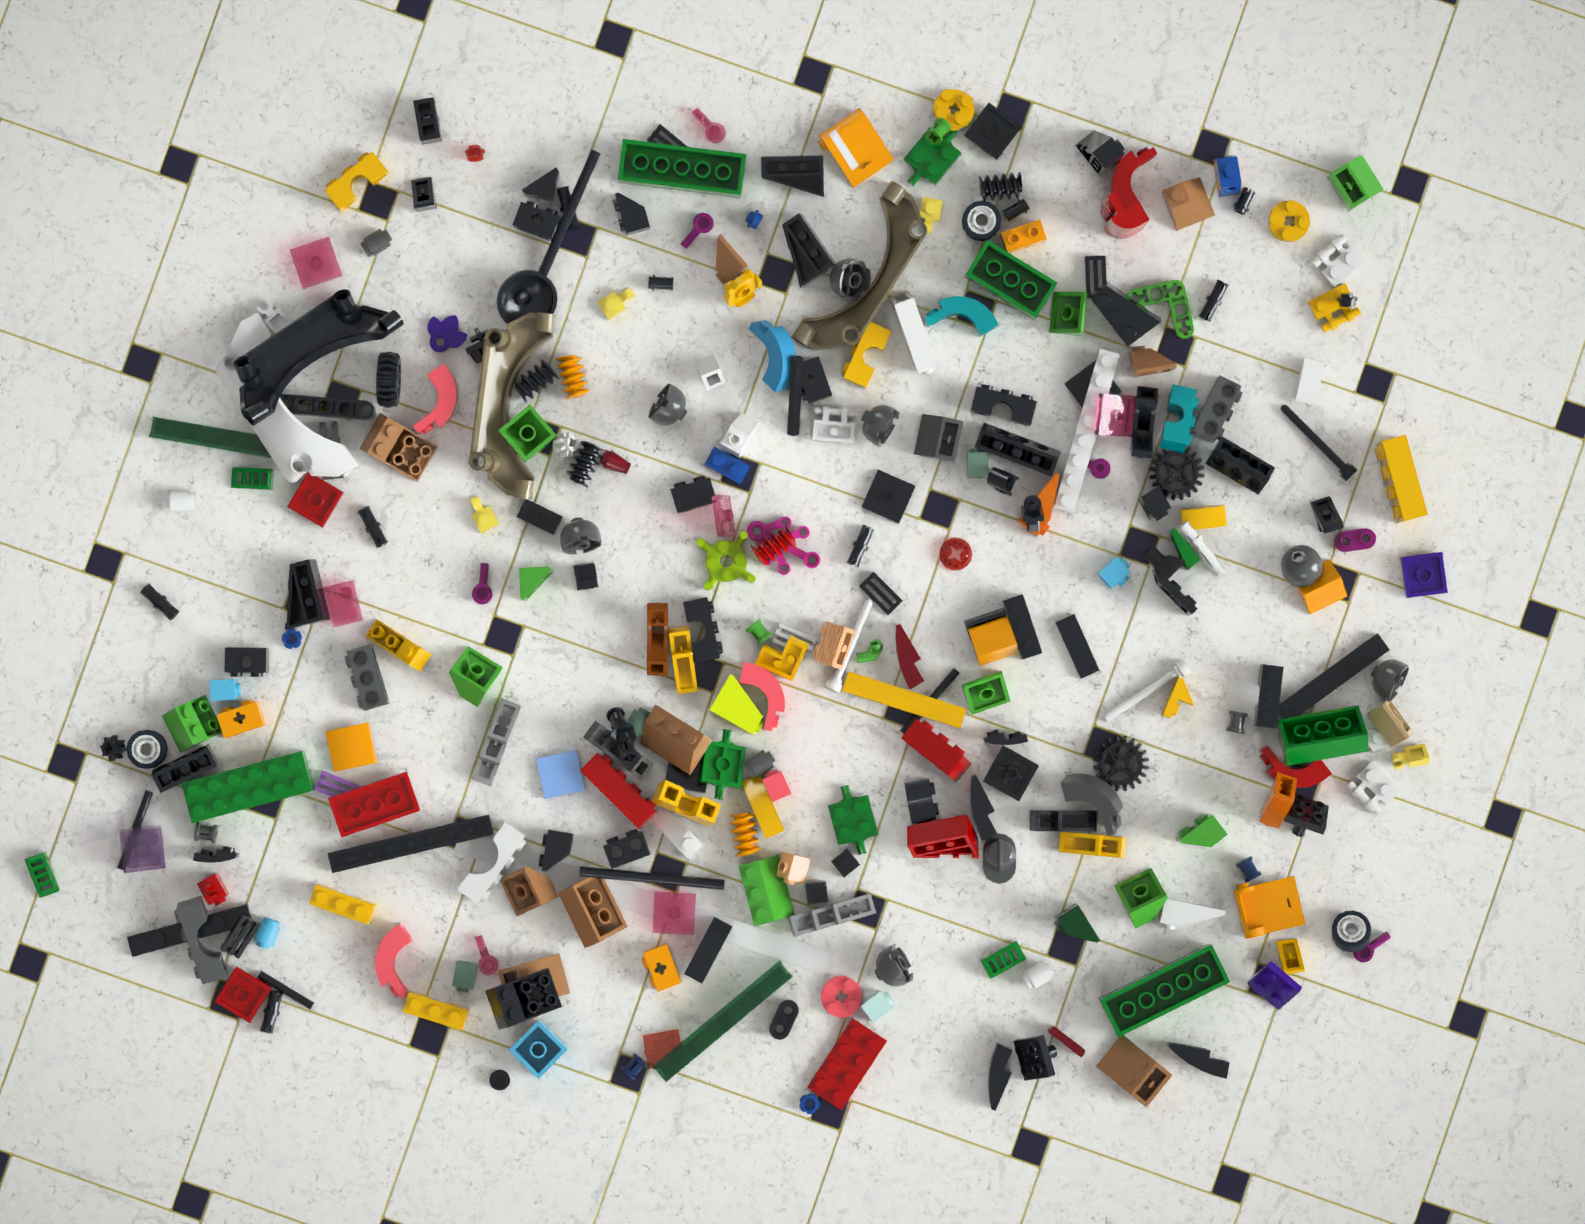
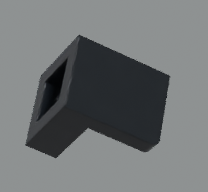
(586, 576)
(816, 892)

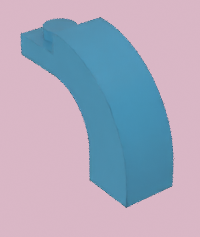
(780, 352)

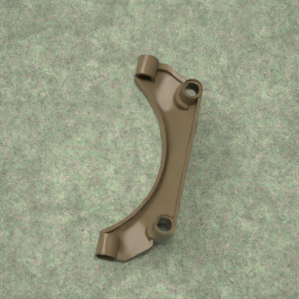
(901, 217)
(498, 369)

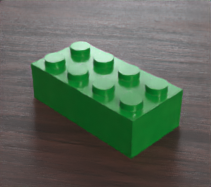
(1010, 279)
(1322, 735)

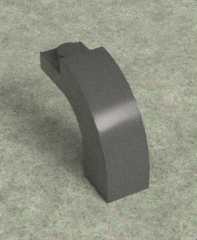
(599, 737)
(1098, 793)

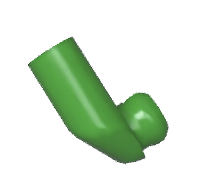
(872, 653)

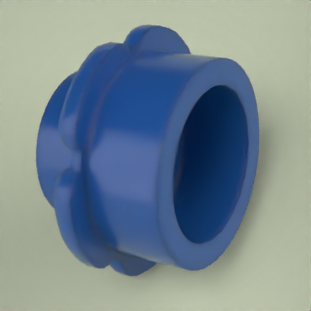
(753, 219)
(292, 644)
(814, 1103)

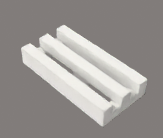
(777, 633)

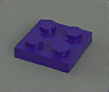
(1423, 575)
(1274, 985)

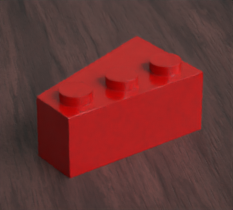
(936, 749)
(943, 837)

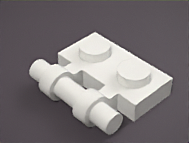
(1342, 265)
(832, 430)
(1377, 783)

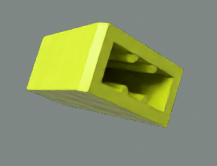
(737, 707)

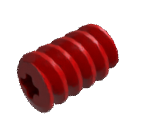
(774, 546)

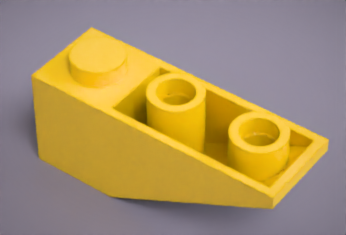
(398, 645)

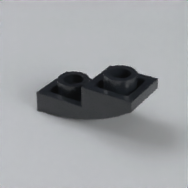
(997, 738)
(224, 854)

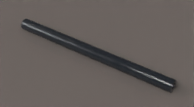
(569, 212)
(655, 878)

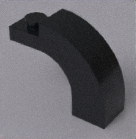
(1143, 422)

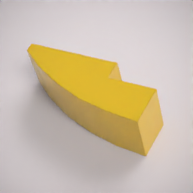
(683, 659)
(762, 806)
(1092, 844)

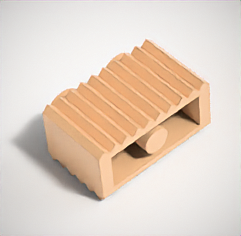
(833, 645)

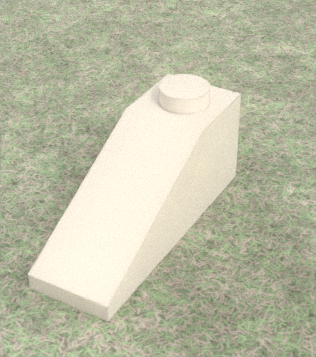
(676, 831)
(1183, 913)

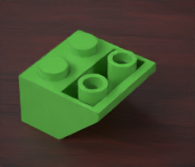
(1355, 183)
(192, 723)
(1204, 833)

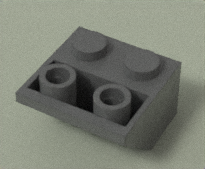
(938, 437)

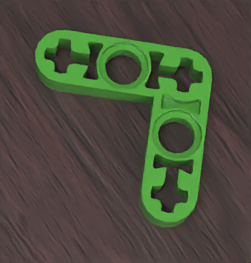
(1172, 300)

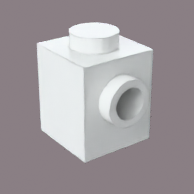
(710, 372)

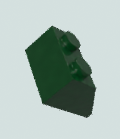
(1075, 924)

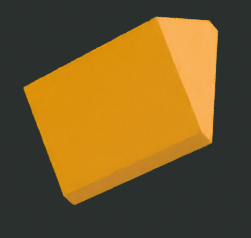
(1324, 591)
(993, 641)

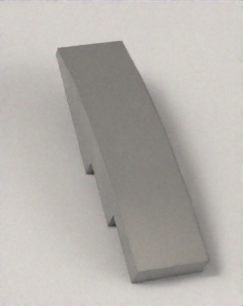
(496, 742)
(831, 915)

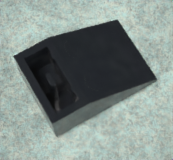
(523, 998)

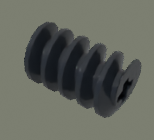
(1001, 186)
(535, 380)
(584, 463)

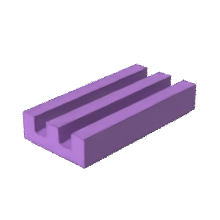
(321, 781)

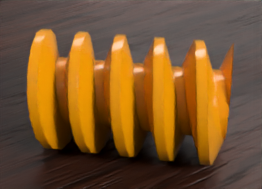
(573, 376)
(745, 834)

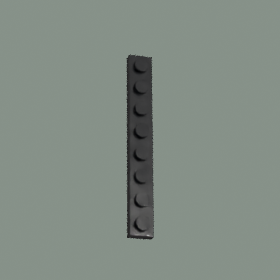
(410, 843)

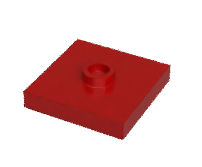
(315, 499)
(243, 994)

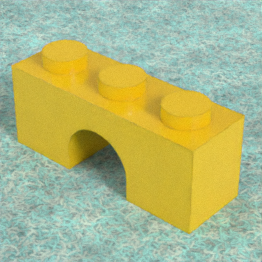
(341, 190)
(857, 370)
(694, 808)
(342, 904)
(436, 1011)

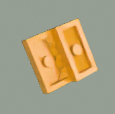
(351, 747)

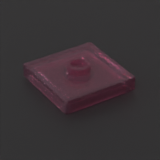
(316, 262)
(1115, 415)
(723, 516)
(674, 913)

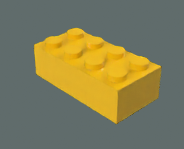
(1401, 479)

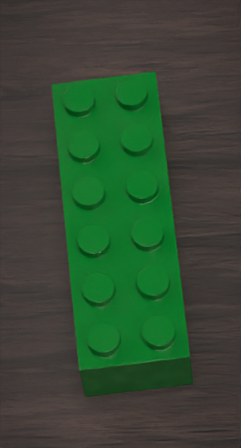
(682, 168)
(248, 786)
(1164, 990)

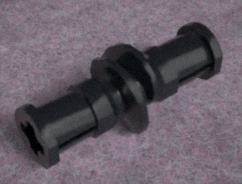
(622, 735)

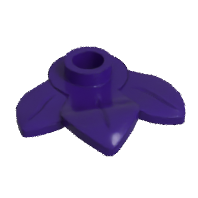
(447, 331)

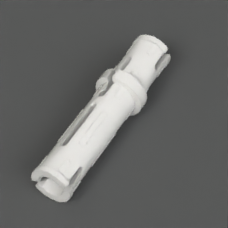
(1196, 542)

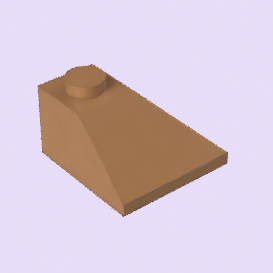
(1187, 203)
(728, 262)
(1149, 362)
(528, 889)

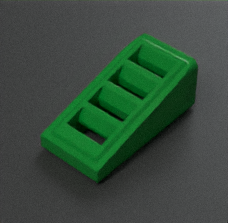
(268, 480)
(1183, 549)
(49, 872)
(985, 961)

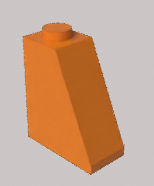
(1278, 800)

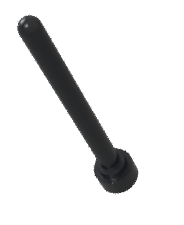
(1345, 469)

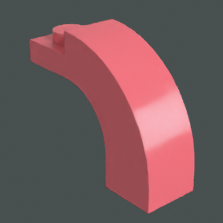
(447, 400)
(763, 679)
(385, 959)

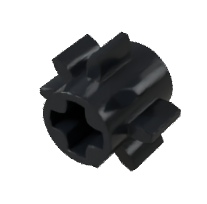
(107, 748)

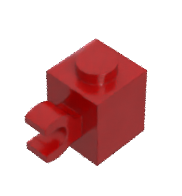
(213, 890)

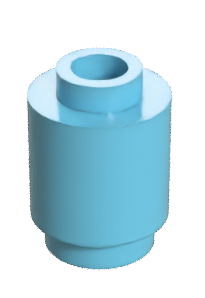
(267, 933)

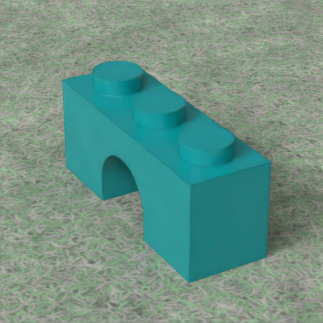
(1176, 434)

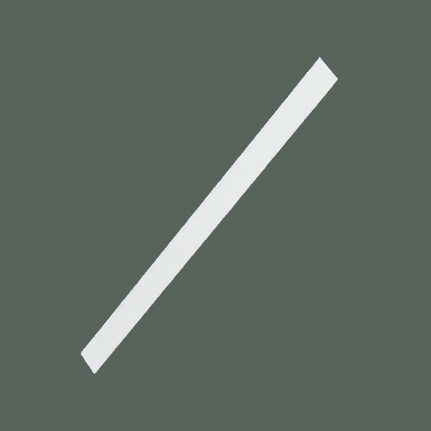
(642, 902)

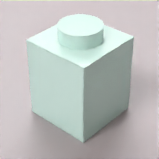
(877, 1005)

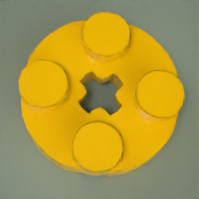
(954, 98)
(1291, 209)
(742, 289)

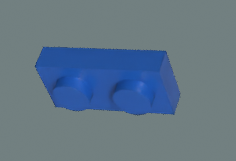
(727, 465)

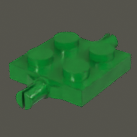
(932, 160)
(722, 765)
(853, 820)

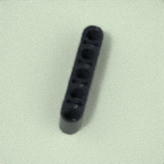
(335, 405)

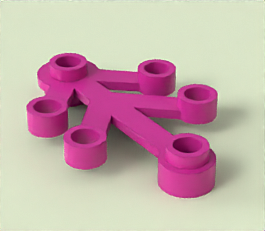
(766, 528)

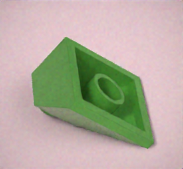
(474, 675)
(1142, 897)

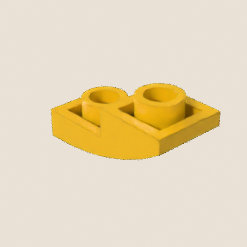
(1206, 517)

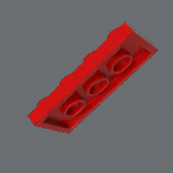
(374, 804)
(847, 1064)

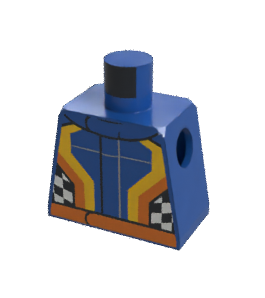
(1227, 175)

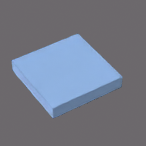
(560, 774)

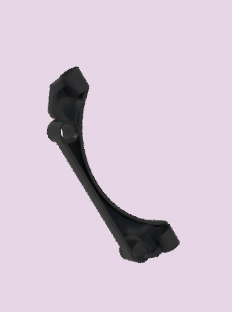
(320, 331)

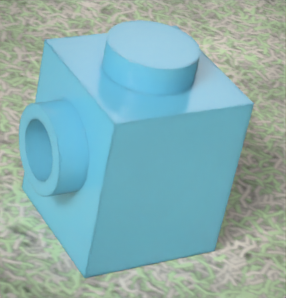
(1115, 573)
(224, 690)

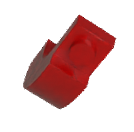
(1122, 175)
(1307, 776)

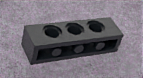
(1017, 449)

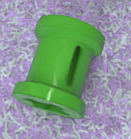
(936, 133)
(758, 632)

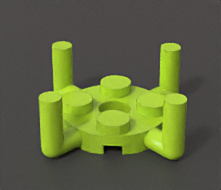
(731, 549)

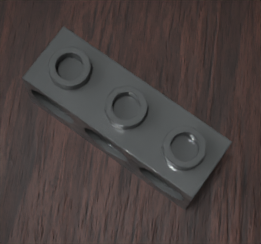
(1217, 398)
(376, 684)

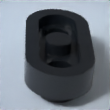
(784, 1019)

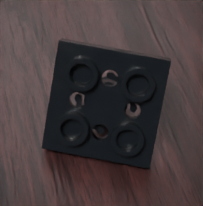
(1011, 773)
(1307, 815)
(1035, 1057)

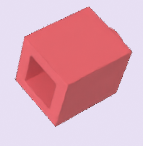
(776, 785)

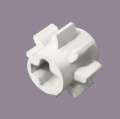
(565, 444)

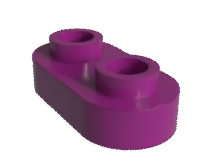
(1355, 540)

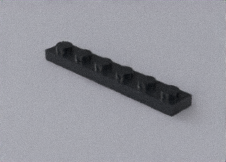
(171, 934)

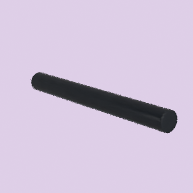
(935, 694)
(139, 816)

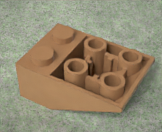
(398, 447)
(552, 962)
(1134, 1070)

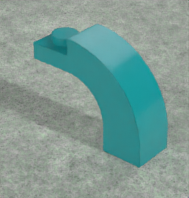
(966, 307)

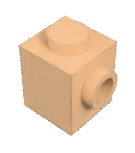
(792, 868)

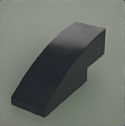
(981, 809)
(1063, 820)
(708, 950)
(1201, 1059)
(998, 1075)

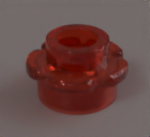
(474, 153)

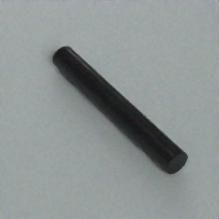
(285, 990)

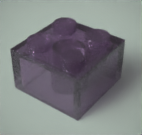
(142, 848)

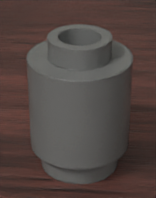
(376, 242)
(759, 763)

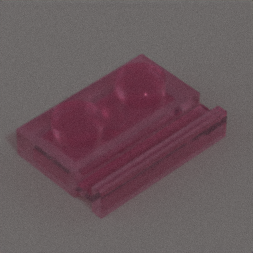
(343, 604)

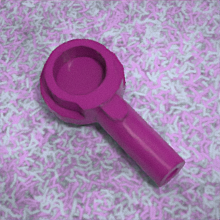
(702, 224)
(1099, 468)
(482, 592)
(1367, 953)

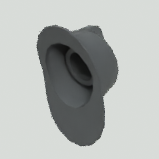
(999, 858)

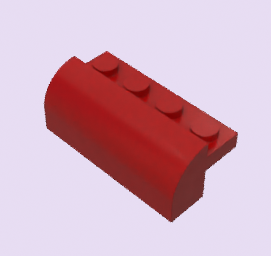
(1122, 222)

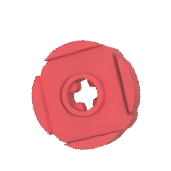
(850, 1004)

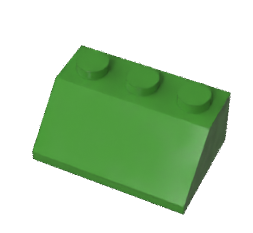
(765, 891)

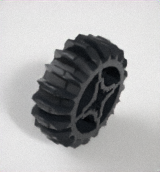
(388, 379)
(1183, 479)
(1133, 750)

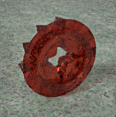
(953, 563)

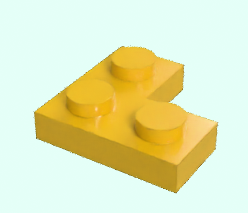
(785, 662)

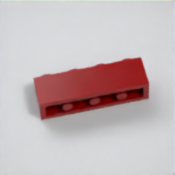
(618, 790)

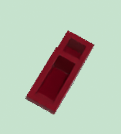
(907, 657)

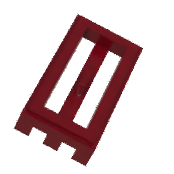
(1066, 1041)

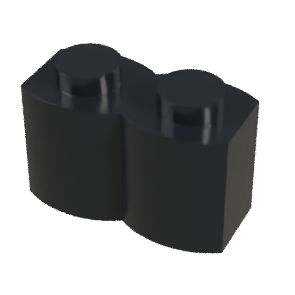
(920, 801)

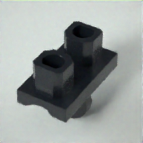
(476, 349)
(1032, 512)

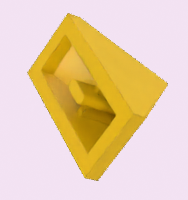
(1290, 956)

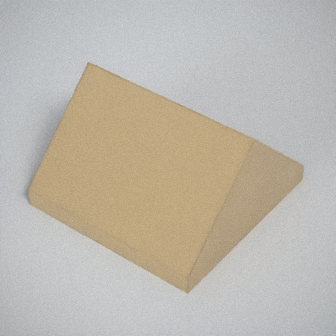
(1390, 723)

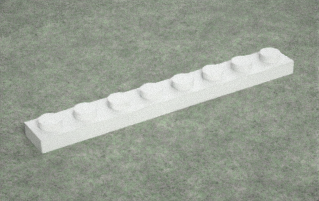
(1084, 435)

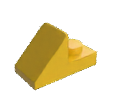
(1180, 693)

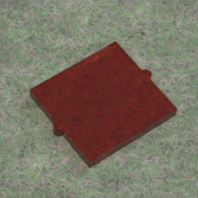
(659, 1045)

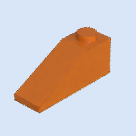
(1047, 499)

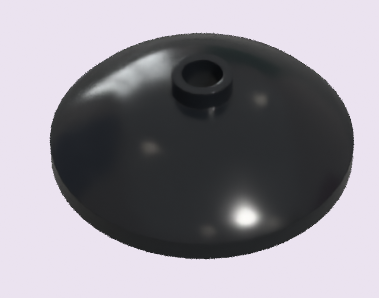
(539, 290)

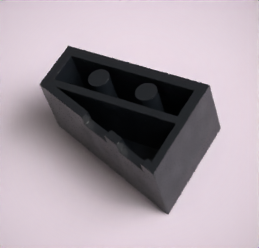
(1101, 151)
(799, 172)
(807, 251)
(1123, 313)
(306, 595)

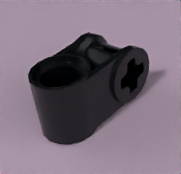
(1001, 480)

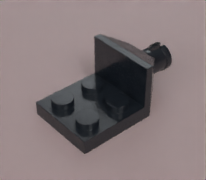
(1163, 569)

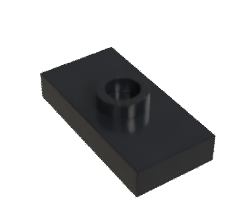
(539, 516)

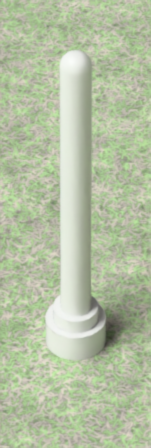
(1180, 670)
(835, 681)

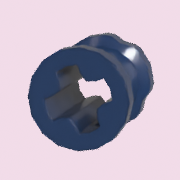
(1248, 869)
(634, 1066)

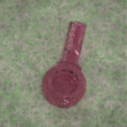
(714, 131)
(487, 964)

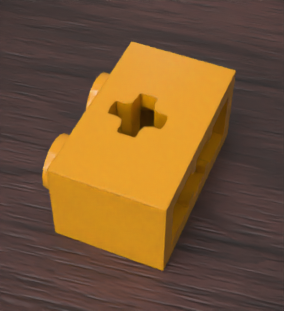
(1023, 236)
(253, 720)
(670, 976)

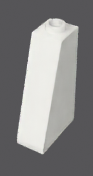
(913, 332)
(739, 435)

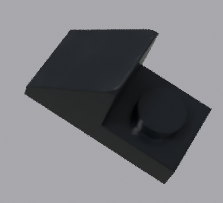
(1326, 515)

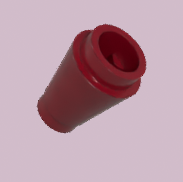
(614, 462)

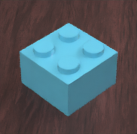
(538, 1049)

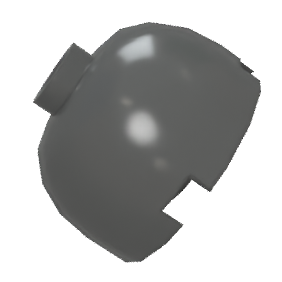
(850, 278)
(669, 406)
(879, 423)
(580, 535)
(1301, 565)
(1388, 678)
(893, 967)

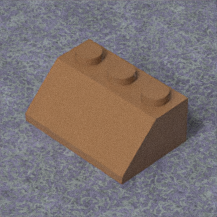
(674, 739)
(592, 910)

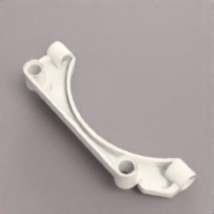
(281, 433)

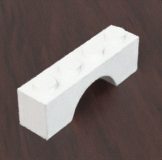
(507, 840)

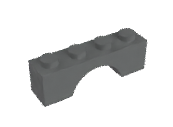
(209, 963)

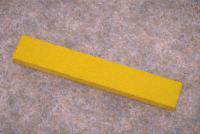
(904, 700)

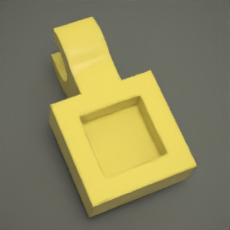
(930, 211)
(613, 303)
(483, 517)
(1413, 755)

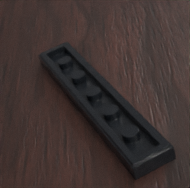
(1334, 677)

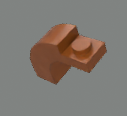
(657, 639)

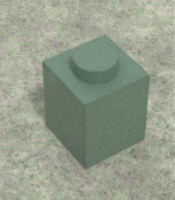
(977, 464)
(465, 976)

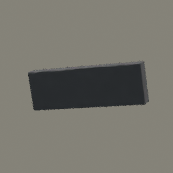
(1077, 646)

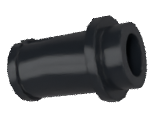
(1244, 200)
(1016, 209)
(660, 283)

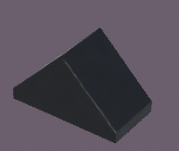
(544, 187)
(423, 194)

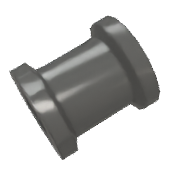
(1237, 722)
(205, 832)

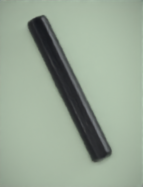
(795, 395)

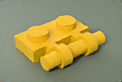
(1327, 303)

